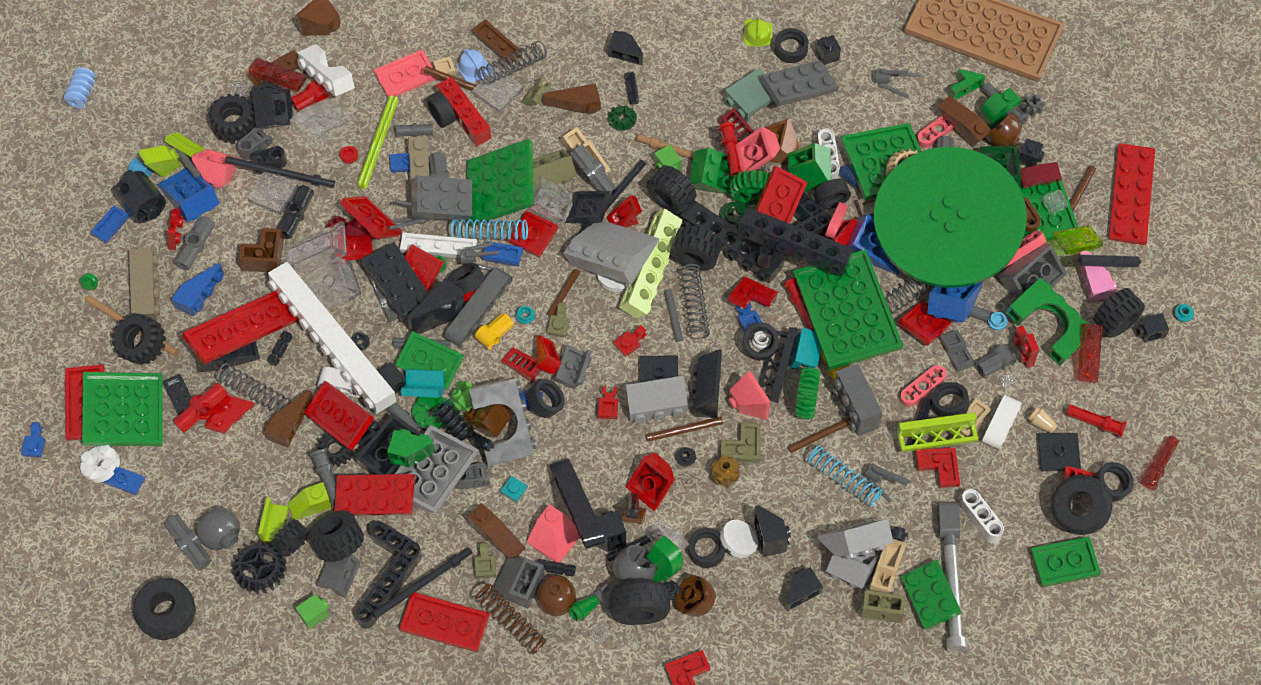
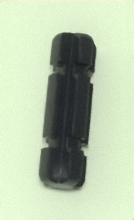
(632, 88)
(280, 348)
(558, 568)

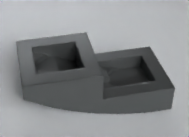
(957, 351)

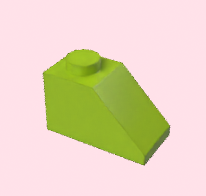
(161, 159)
(310, 501)

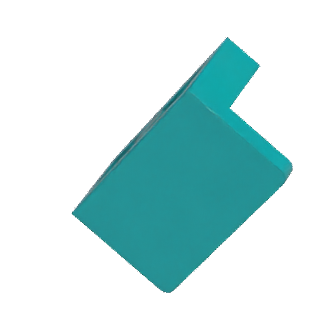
(805, 350)
(423, 383)

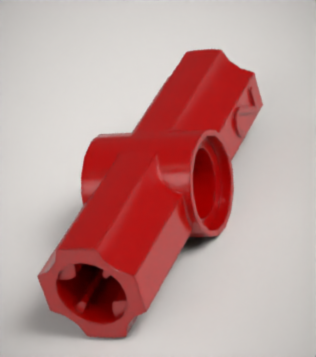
(312, 94)
(201, 407)

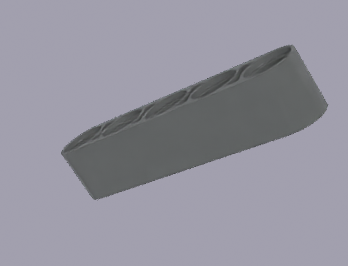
(478, 306)

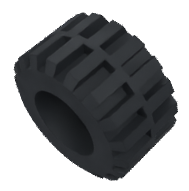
(230, 106)
(671, 189)
(696, 247)
(1119, 312)
(126, 333)
(336, 536)

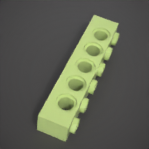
(631, 302)

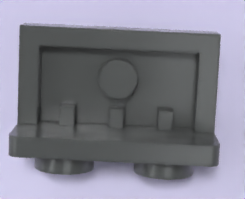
(572, 367)

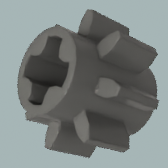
(1033, 104)

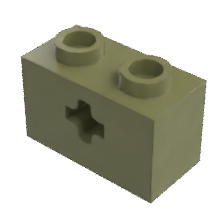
(883, 606)

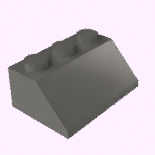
(1027, 270)

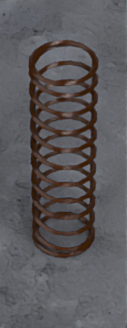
(533, 651)

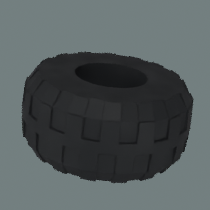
(1101, 504)
(639, 602)
(169, 625)

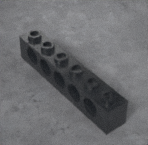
(727, 233)
(794, 241)

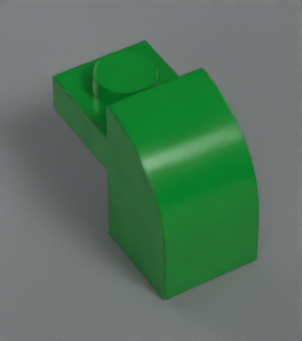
(997, 106)
(667, 559)

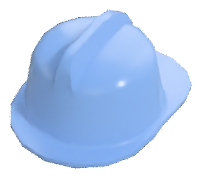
(470, 63)

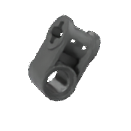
(253, 141)
(473, 478)

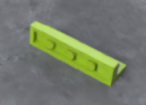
(936, 425)

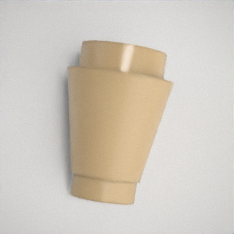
(1042, 420)

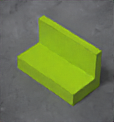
(272, 520)

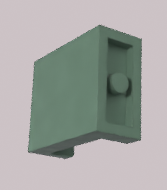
(748, 95)

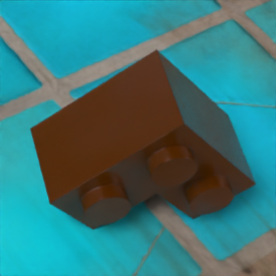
(263, 256)

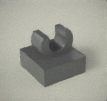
(604, 593)

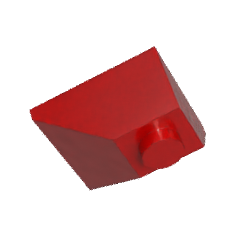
(652, 480)

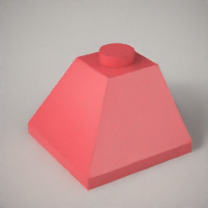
(757, 149)
(213, 167)
(749, 398)
(553, 534)

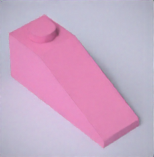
(1097, 281)

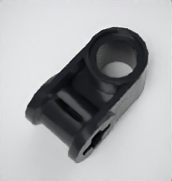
(268, 157)

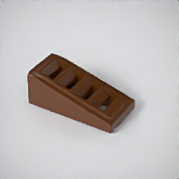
(639, 520)

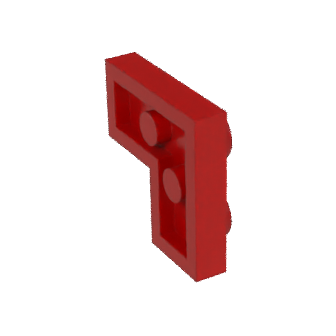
(750, 289)
(1027, 346)
(942, 460)
(684, 669)

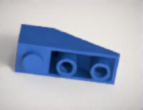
(194, 292)

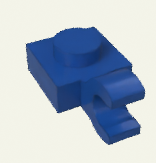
(34, 444)

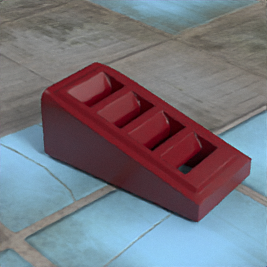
(737, 119)

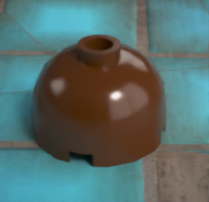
(1006, 132)
(555, 595)
(695, 596)

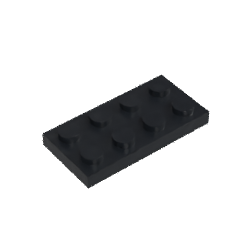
(396, 280)

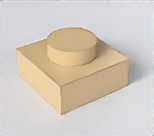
(445, 65)

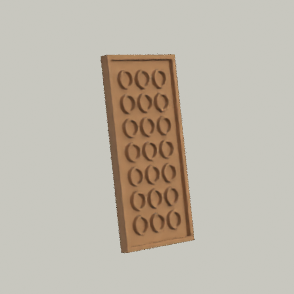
(989, 32)

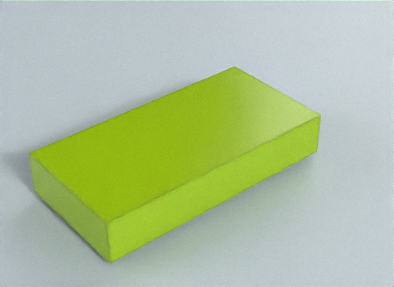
(183, 144)

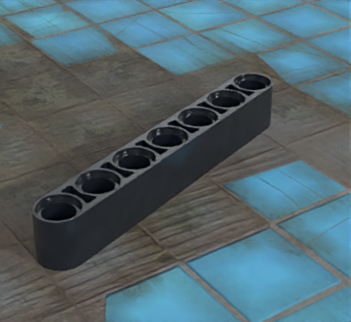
(577, 504)

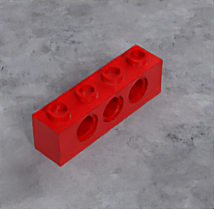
(465, 112)

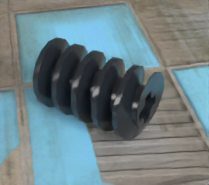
(453, 420)

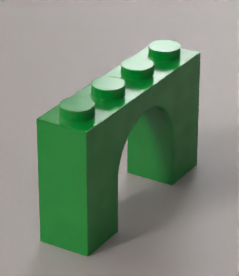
(1043, 297)

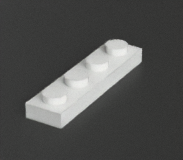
(436, 245)

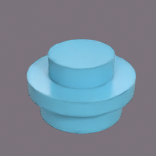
(997, 321)

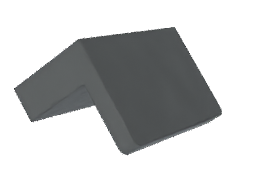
(339, 575)

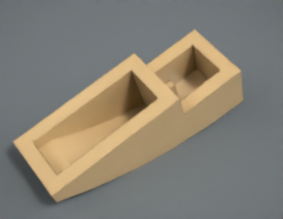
(576, 138)
(888, 567)

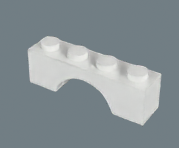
(334, 79)

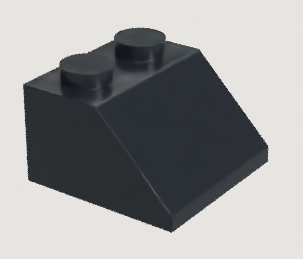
(272, 107)
(771, 532)

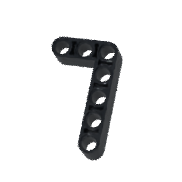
(812, 218)
(390, 575)

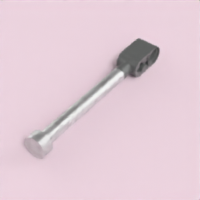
(950, 530)

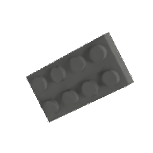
(799, 83)

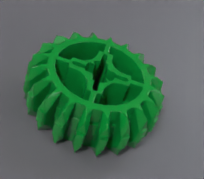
(748, 186)
(807, 393)

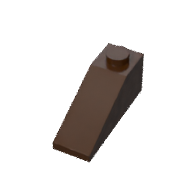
(576, 99)
(964, 121)
(287, 421)
(495, 531)

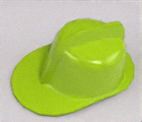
(757, 32)

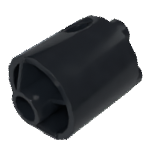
(139, 196)

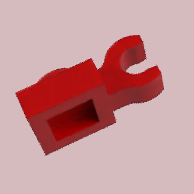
(629, 343)

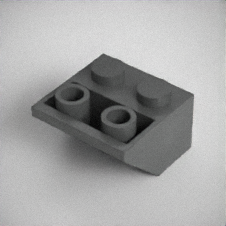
(519, 581)

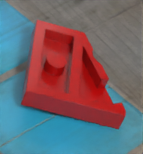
(174, 236)
(227, 413)

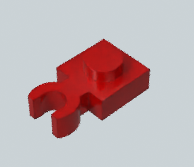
(608, 405)

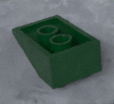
(1007, 157)

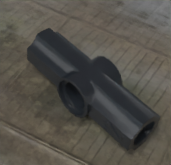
(298, 203)

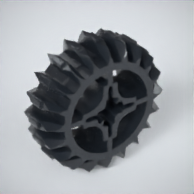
(244, 563)

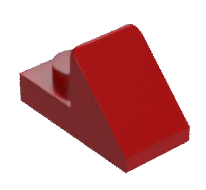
(626, 213)

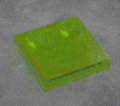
(1078, 240)

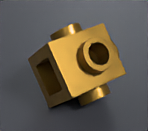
(725, 471)

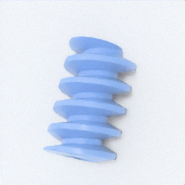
(79, 87)

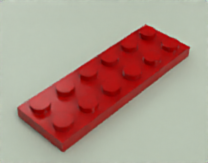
(1132, 194)
(239, 327)

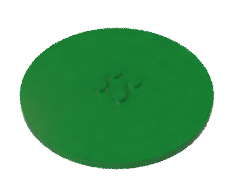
(950, 217)

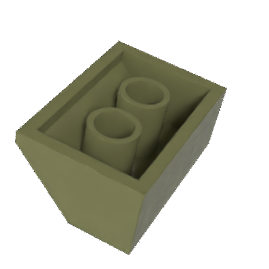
(554, 167)

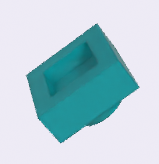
(514, 489)

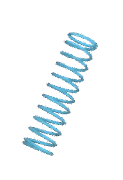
(487, 230)
(814, 453)

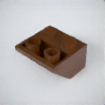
(489, 419)

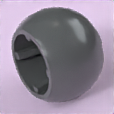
(218, 529)
(633, 565)

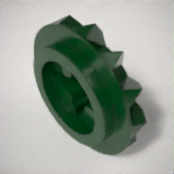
(626, 123)
(729, 210)

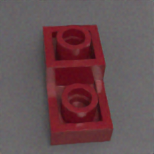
(1040, 174)
(351, 228)

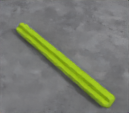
(377, 142)

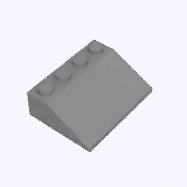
(611, 251)
(439, 472)

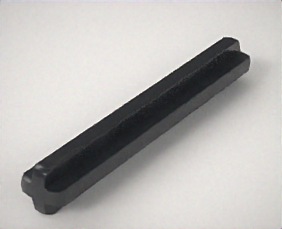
(1109, 260)

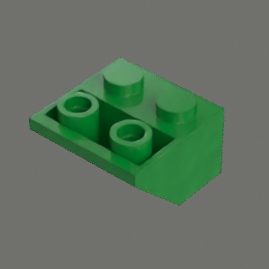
(811, 165)
(710, 171)
(409, 449)

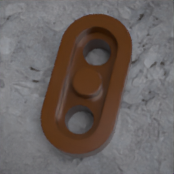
(1032, 216)

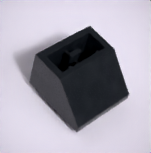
(613, 531)

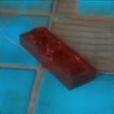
(277, 74)
(1090, 353)

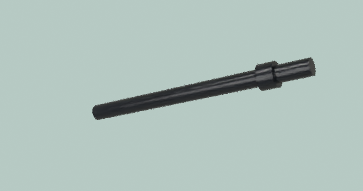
(315, 180)
(622, 186)
(453, 562)

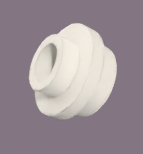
(761, 334)

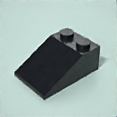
(438, 308)
(240, 356)

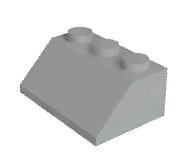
(656, 399)
(858, 538)

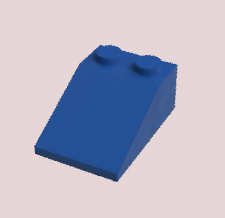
(189, 194)
(864, 238)
(953, 302)

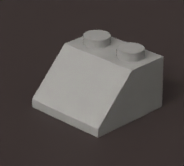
(853, 570)

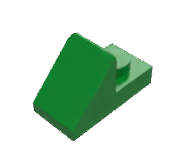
(967, 83)

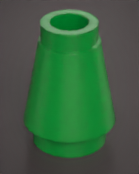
(583, 607)

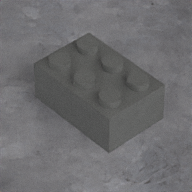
(441, 198)
(857, 400)

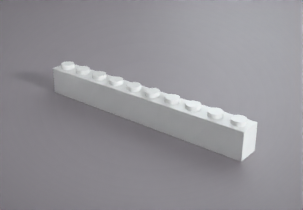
(332, 338)

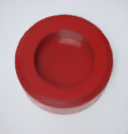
(348, 154)

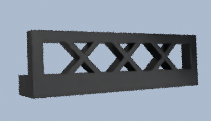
(783, 365)

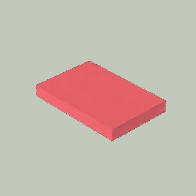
(404, 74)

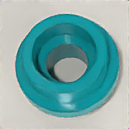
(525, 310)
(1184, 317)

